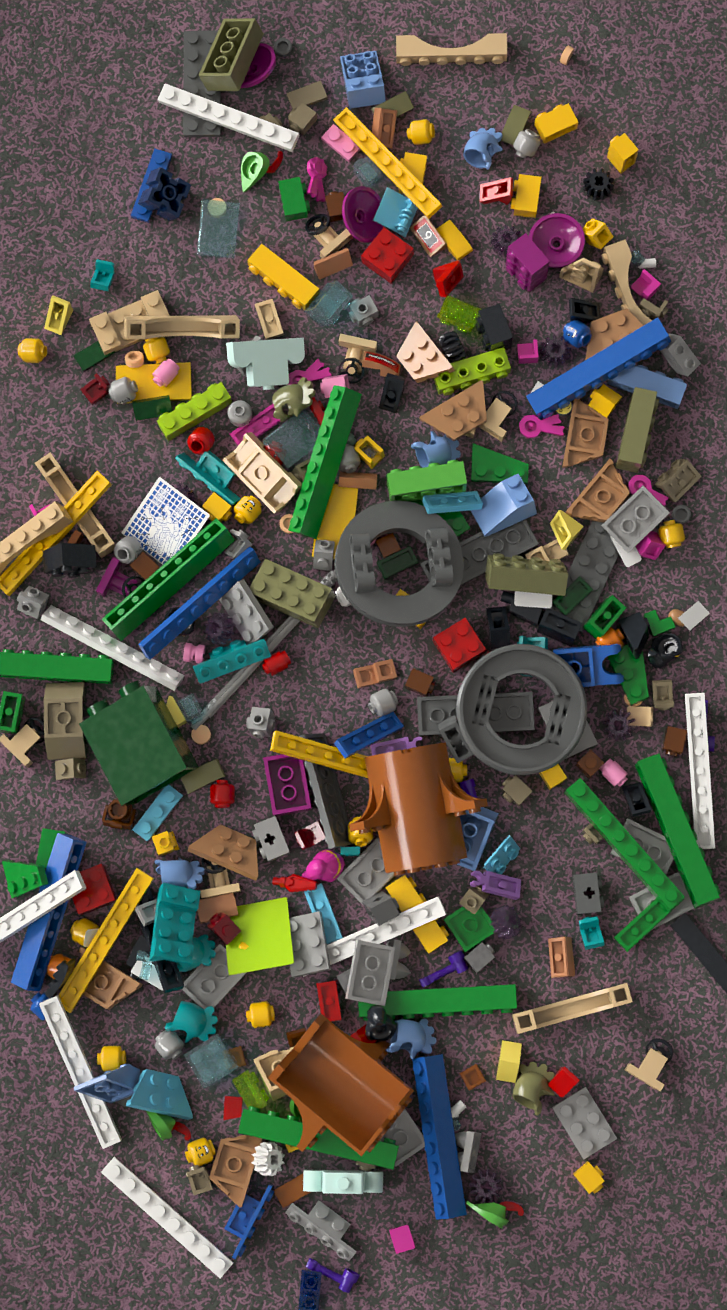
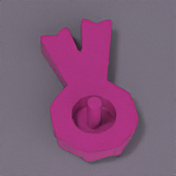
(317, 171)
(312, 373)
(531, 426)
(640, 480)

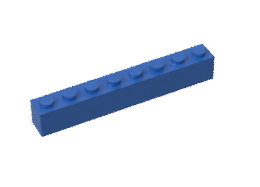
(599, 368)
(44, 931)
(439, 1137)

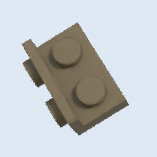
(678, 479)

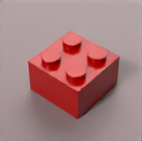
(387, 255)
(459, 645)
(97, 892)

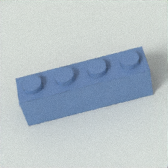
(668, 390)

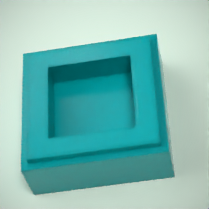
(350, 851)

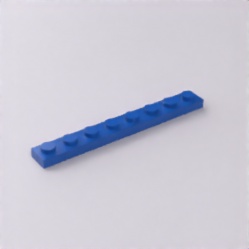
(199, 603)

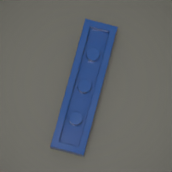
(158, 159)
(368, 735)

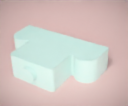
(266, 360)
(343, 1181)

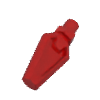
(295, 883)

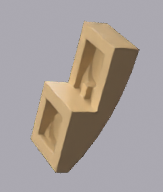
(549, 551)

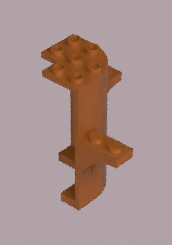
(416, 809)
(341, 1087)

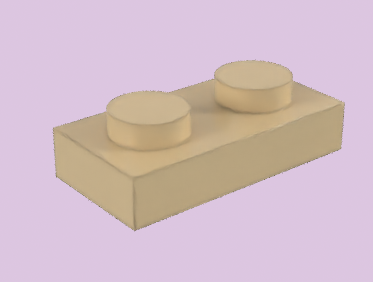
(269, 319)

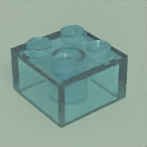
(329, 304)
(211, 1061)

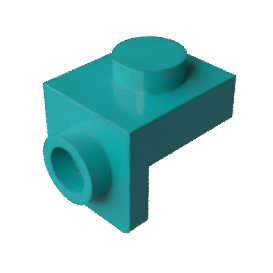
(103, 275)
(591, 933)

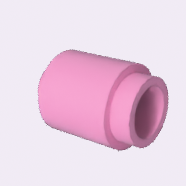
(165, 372)
(614, 773)

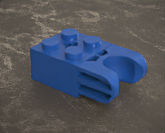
(591, 663)

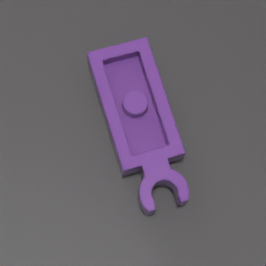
(393, 745)
(497, 884)

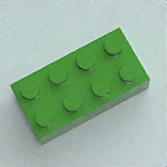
(430, 480)

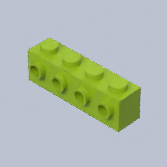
(473, 370)
(195, 411)

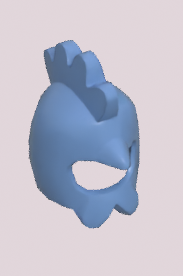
(482, 147)
(439, 450)
(180, 872)
(412, 1037)

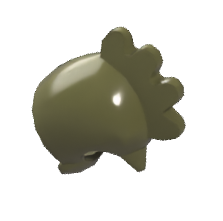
(295, 396)
(532, 1085)

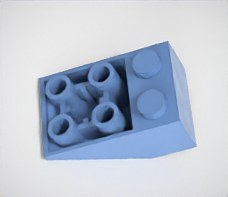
(363, 79)

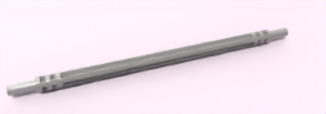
(237, 680)

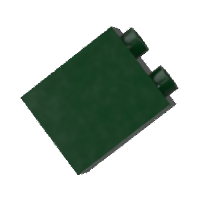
(137, 743)

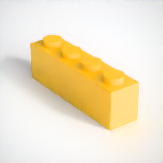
(283, 277)
(406, 896)

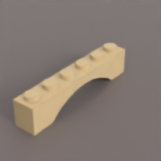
(414, 50)
(618, 260)
(160, 326)
(65, 491)
(44, 524)
(572, 1008)

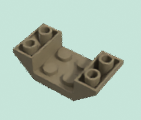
(61, 720)

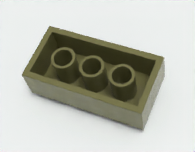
(231, 54)
(636, 429)
(526, 574)
(292, 593)

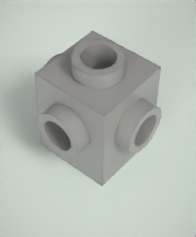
(363, 311)
(32, 602)
(261, 722)

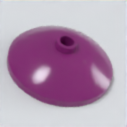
(261, 66)
(359, 211)
(559, 229)

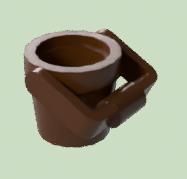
(119, 815)

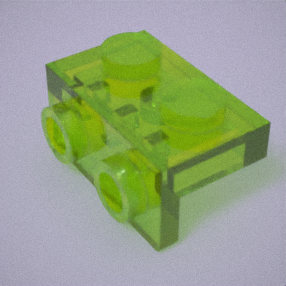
(458, 313)
(250, 1091)

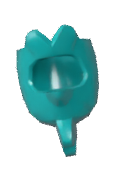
(202, 953)
(193, 1020)

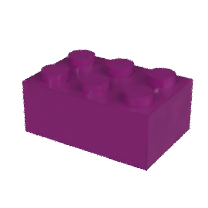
(527, 263)
(287, 785)

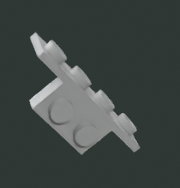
(324, 1225)

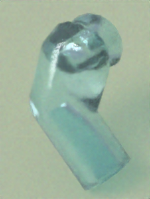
(144, 956)

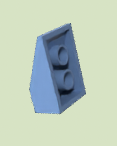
(504, 506)
(476, 832)
(112, 1084)

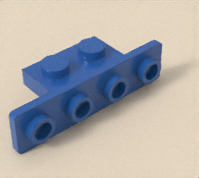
(243, 1218)

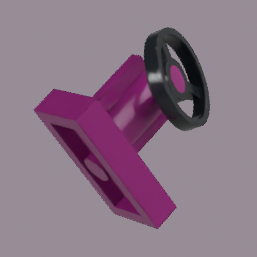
(116, 581)

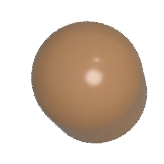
(675, 613)

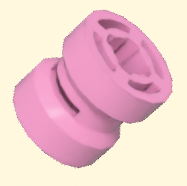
(193, 653)

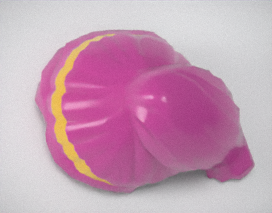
(325, 866)

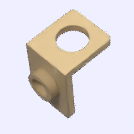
(642, 715)

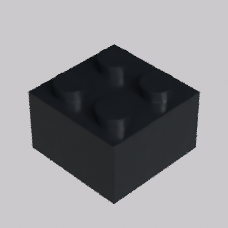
(494, 328)
(69, 559)

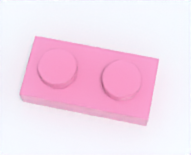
(340, 143)

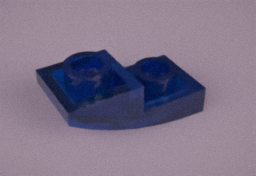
(310, 1290)

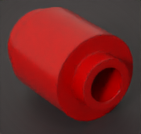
(276, 663)

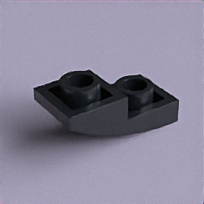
(61, 976)

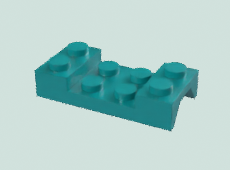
(174, 924)

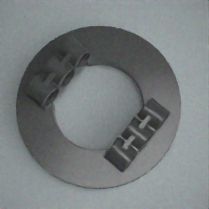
(356, 570)
(566, 716)

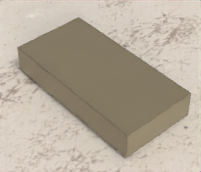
(308, 95)

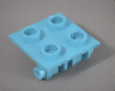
(395, 212)
(506, 851)

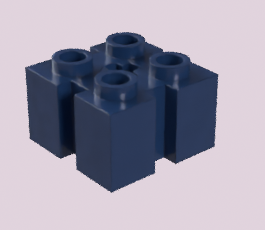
(164, 194)

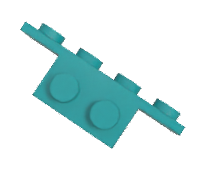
(212, 472)
(231, 658)

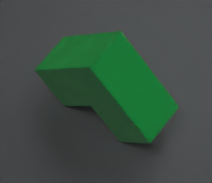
(658, 626)

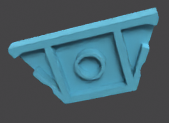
(160, 1094)

